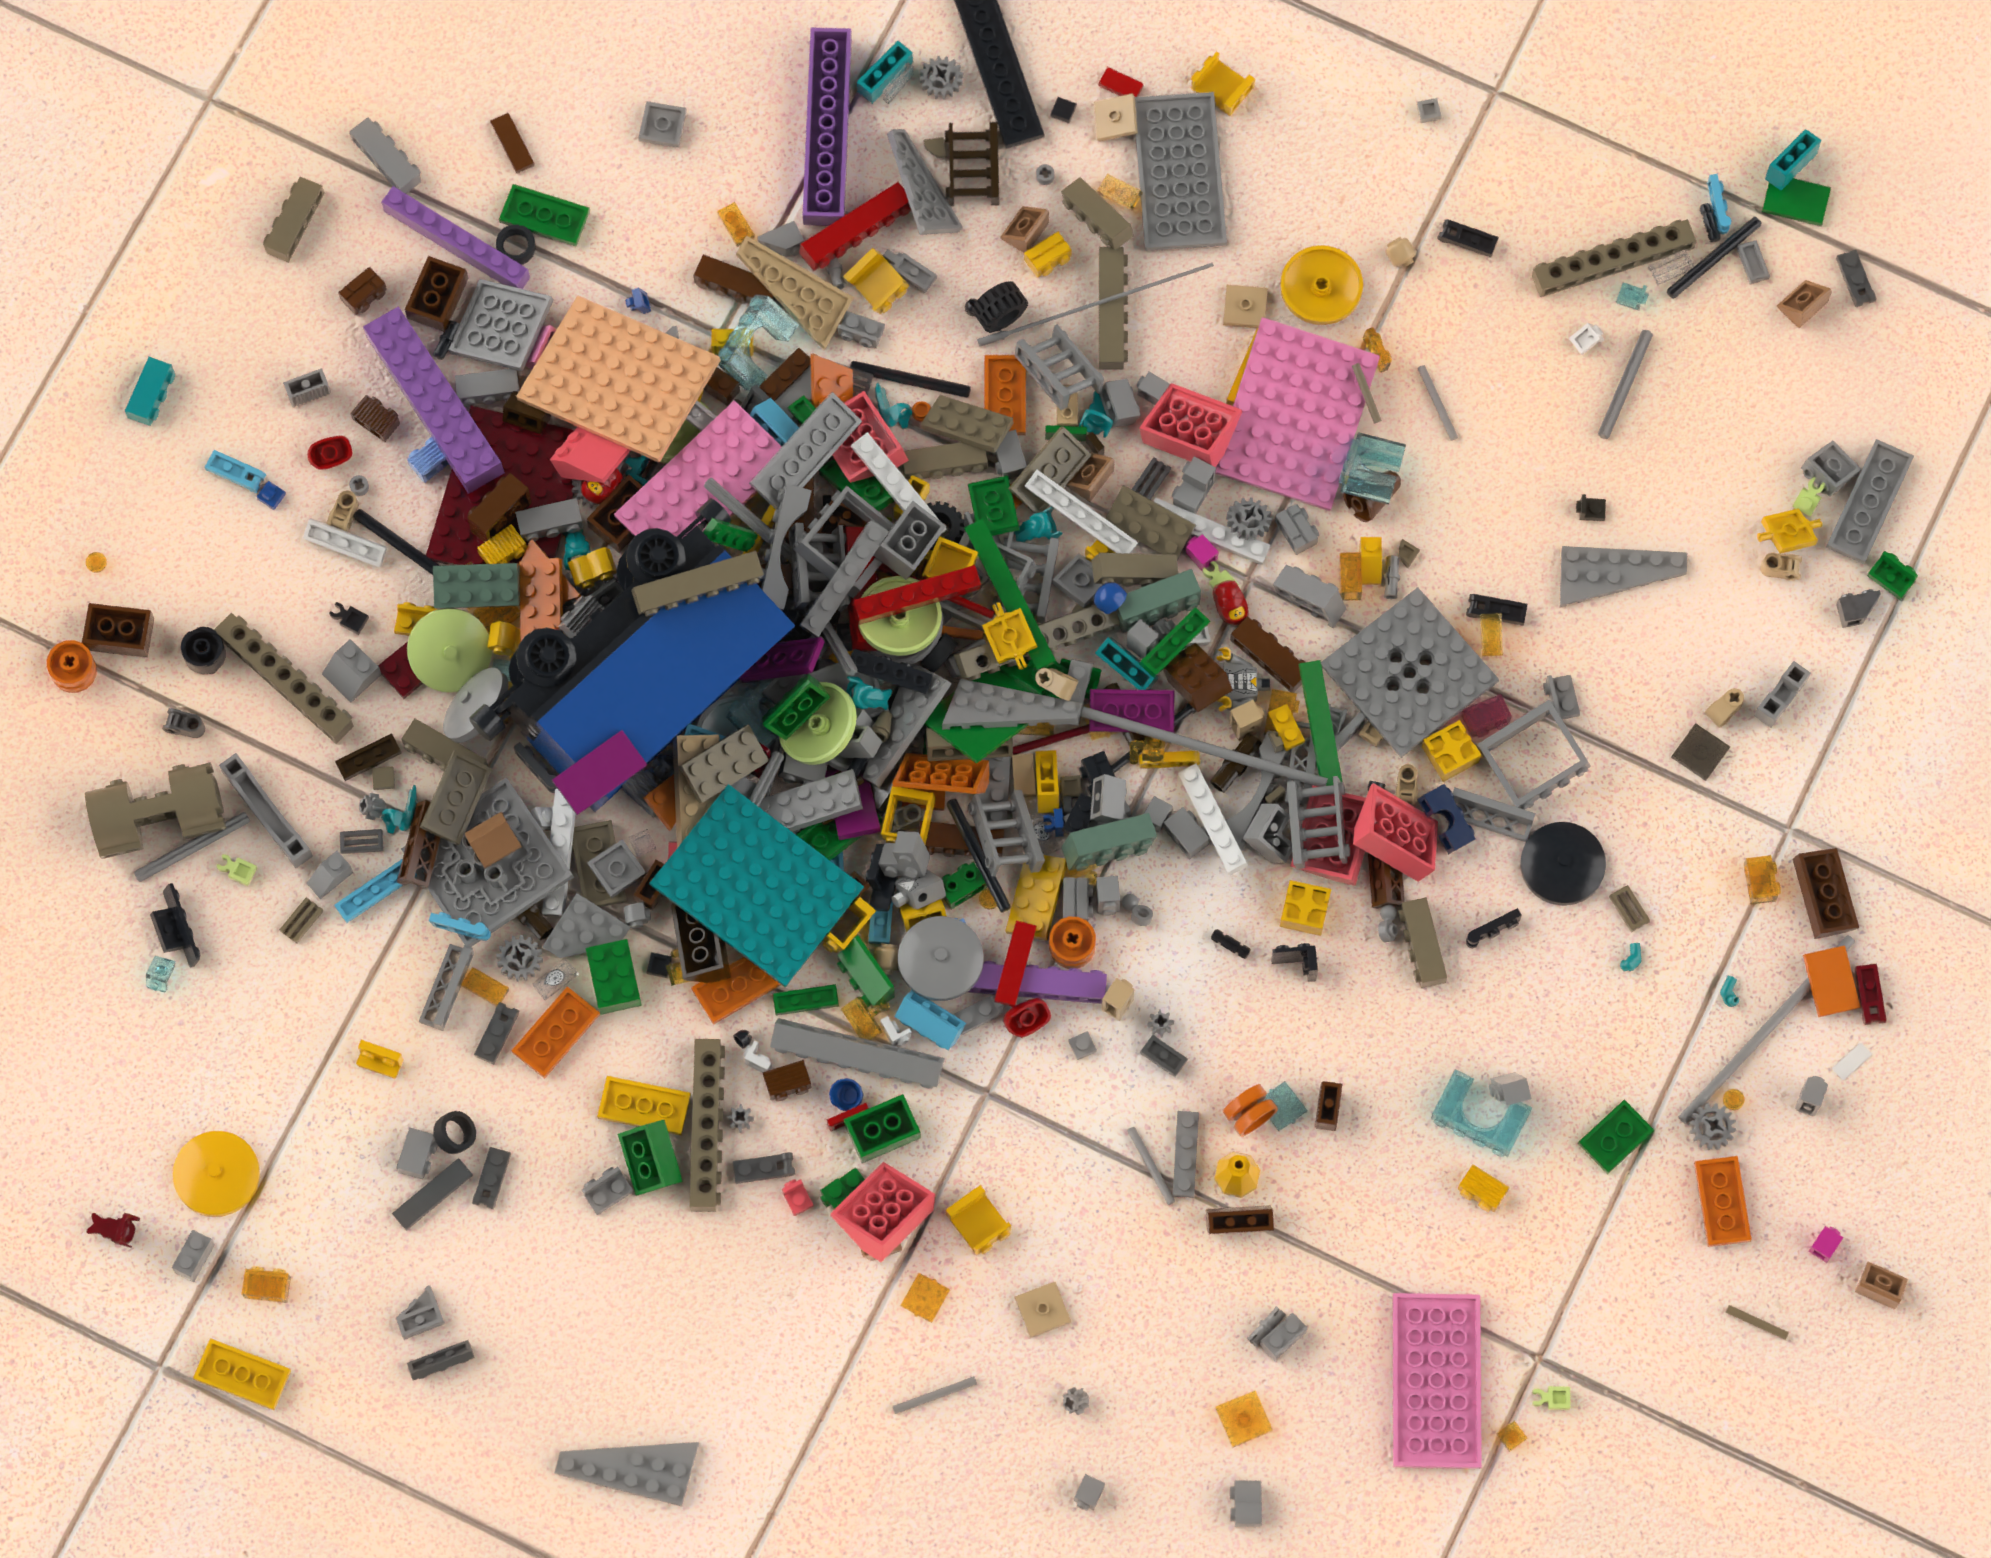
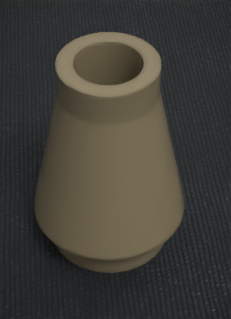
(883, 726)

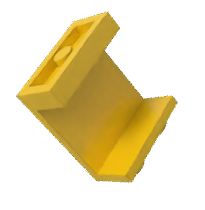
(1226, 84)
(877, 281)
(863, 912)
(978, 1221)

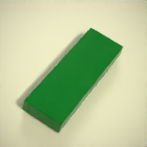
(805, 999)

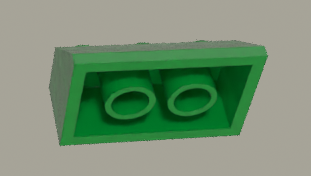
(795, 707)
(865, 973)
(650, 1157)

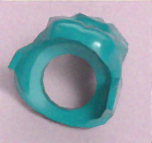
(892, 414)
(1096, 418)
(638, 466)
(1038, 526)
(575, 546)
(867, 696)
(395, 818)

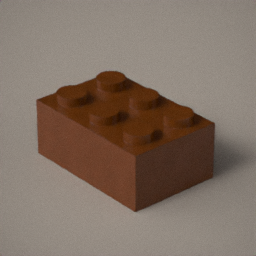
(436, 293)
(499, 508)
(605, 523)
(118, 630)
(1197, 677)

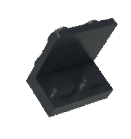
(1302, 953)

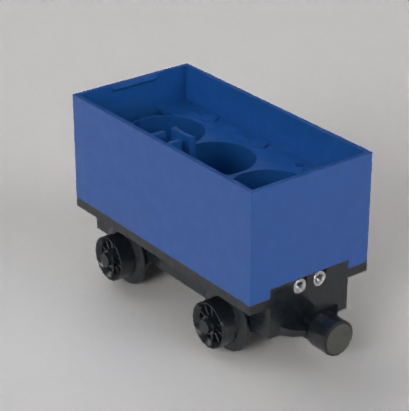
(636, 668)

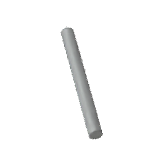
(1437, 403)
(1151, 1165)
(934, 1395)

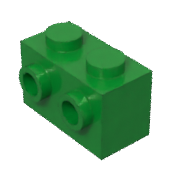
(963, 884)

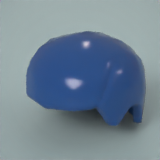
(1109, 597)
(846, 1094)

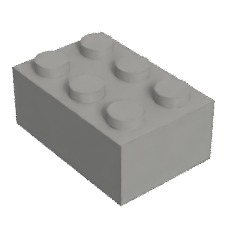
(909, 540)

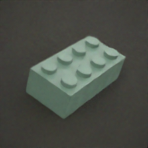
(476, 585)
(1160, 600)
(1109, 842)

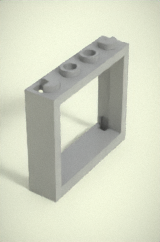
(860, 508)
(1008, 553)
(1519, 725)

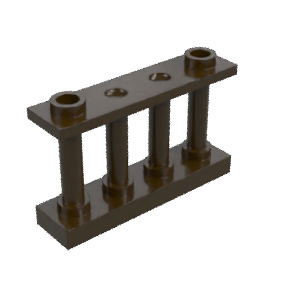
(991, 172)

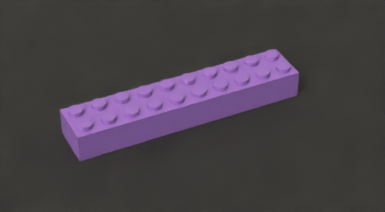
(827, 125)
(433, 400)

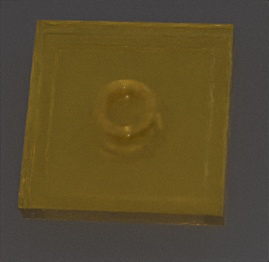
(1243, 1419)

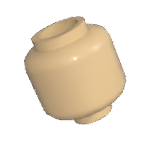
(1400, 252)
(887, 957)

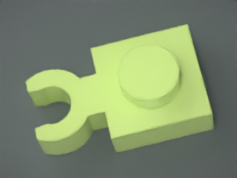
(1808, 499)
(1216, 576)
(239, 870)
(1556, 1397)

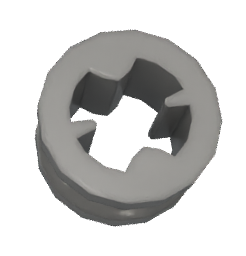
(1040, 178)
(356, 479)

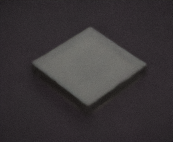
(1700, 752)

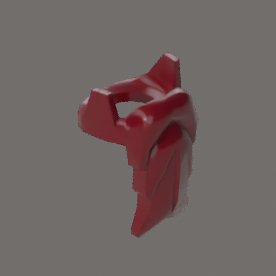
(119, 1231)

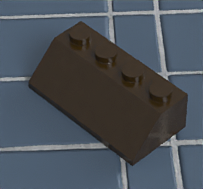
(700, 951)

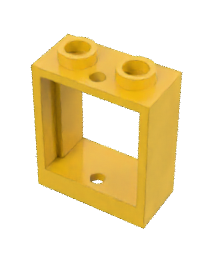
(911, 796)

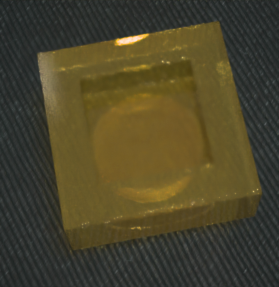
(1512, 1436)

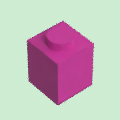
(1201, 551)
(1826, 1243)

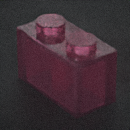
(1486, 716)

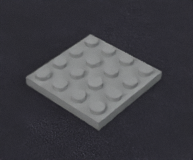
(501, 325)

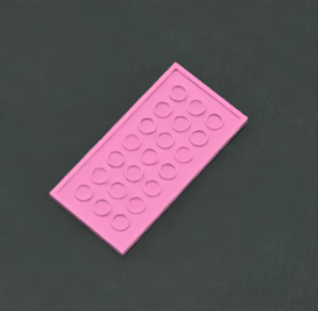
(727, 450)
(1436, 1381)

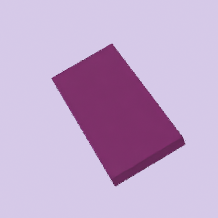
(786, 660)
(1142, 706)
(599, 772)
(861, 821)

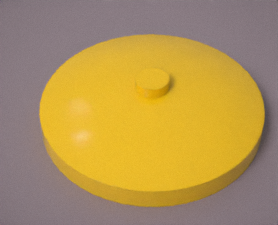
(1321, 285)
(216, 1173)

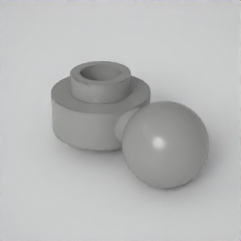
(1140, 914)
(1387, 929)

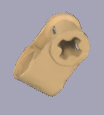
(341, 515)
(1786, 566)
(1059, 683)
(1722, 709)
(1407, 789)

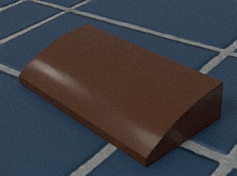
(1825, 892)

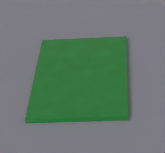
(977, 741)

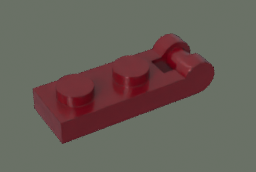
(1870, 993)

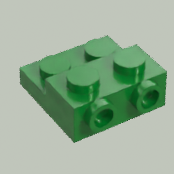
(841, 1188)

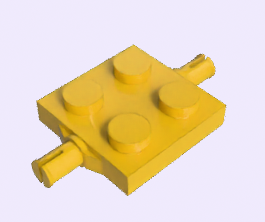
(1789, 530)
(1009, 636)

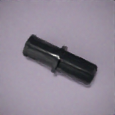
(446, 340)

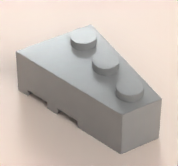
(1311, 593)

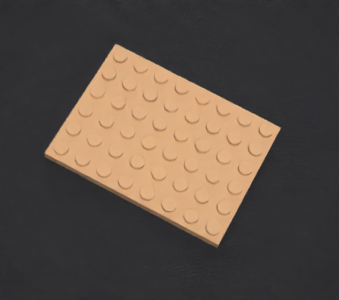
(618, 378)

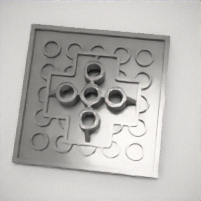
(1413, 633)
(524, 874)

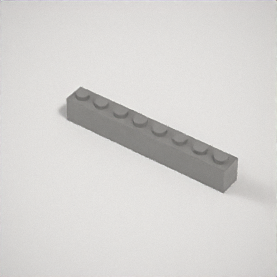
(857, 1053)

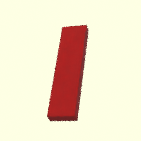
(1015, 963)

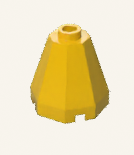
(1237, 1174)

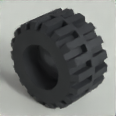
(1000, 306)
(951, 518)

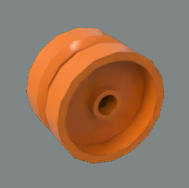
(83, 668)
(1061, 942)
(1250, 1110)

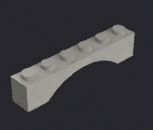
(792, 506)
(844, 578)
(265, 811)
(1241, 821)

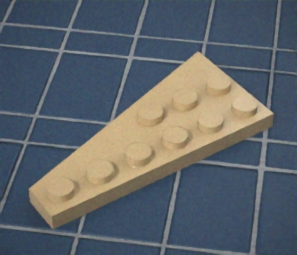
(804, 295)

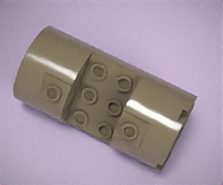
(118, 817)

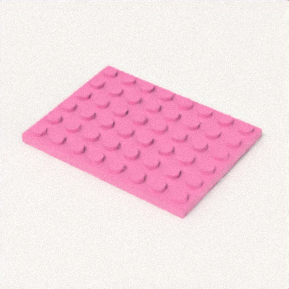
(1296, 413)

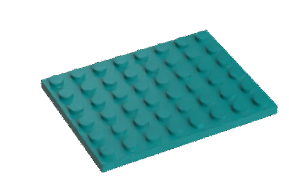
(756, 885)

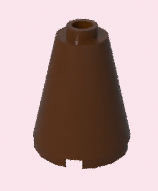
(1366, 508)

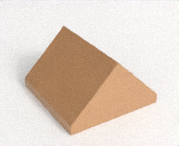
(1026, 227)
(1804, 302)
(1092, 476)
(493, 840)
(1881, 1285)

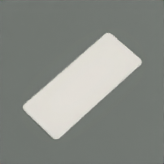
(1851, 1061)

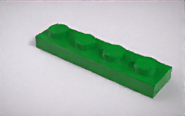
(730, 535)
(1174, 642)

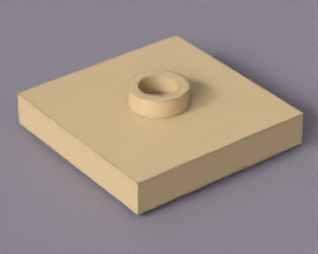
(1115, 117)
(1244, 306)
(1042, 1309)

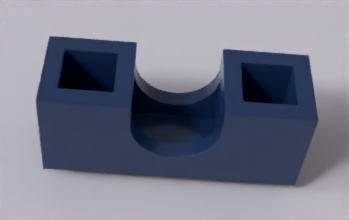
(1442, 802)

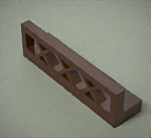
(413, 849)
(1382, 883)

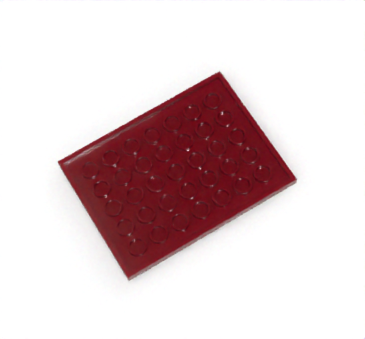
(522, 455)

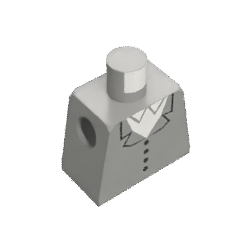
(918, 891)

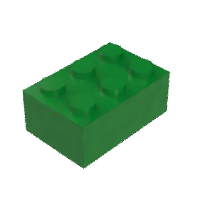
(613, 976)
(882, 1128)

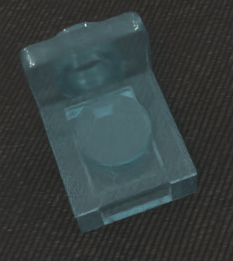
(1632, 296)
(159, 973)

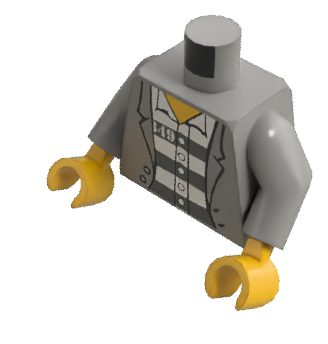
(1242, 679)

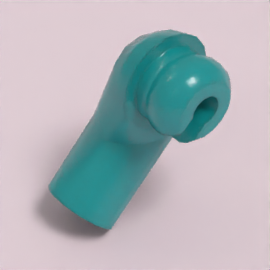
(1633, 960)
(1727, 992)

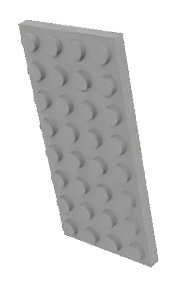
(1179, 172)

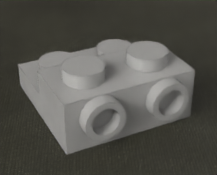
(1831, 467)

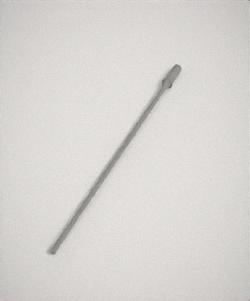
(1003, 334)

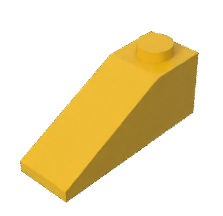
(1047, 781)

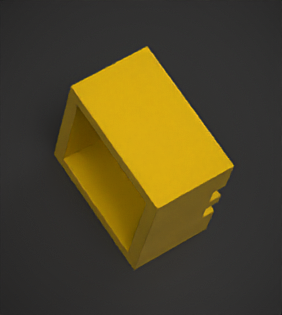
(948, 557)
(1451, 751)
(1305, 907)

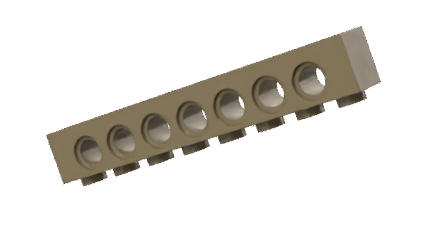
(1645, 254)
(967, 659)
(334, 729)
(703, 1050)

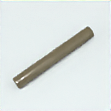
(1366, 393)
(1757, 1322)

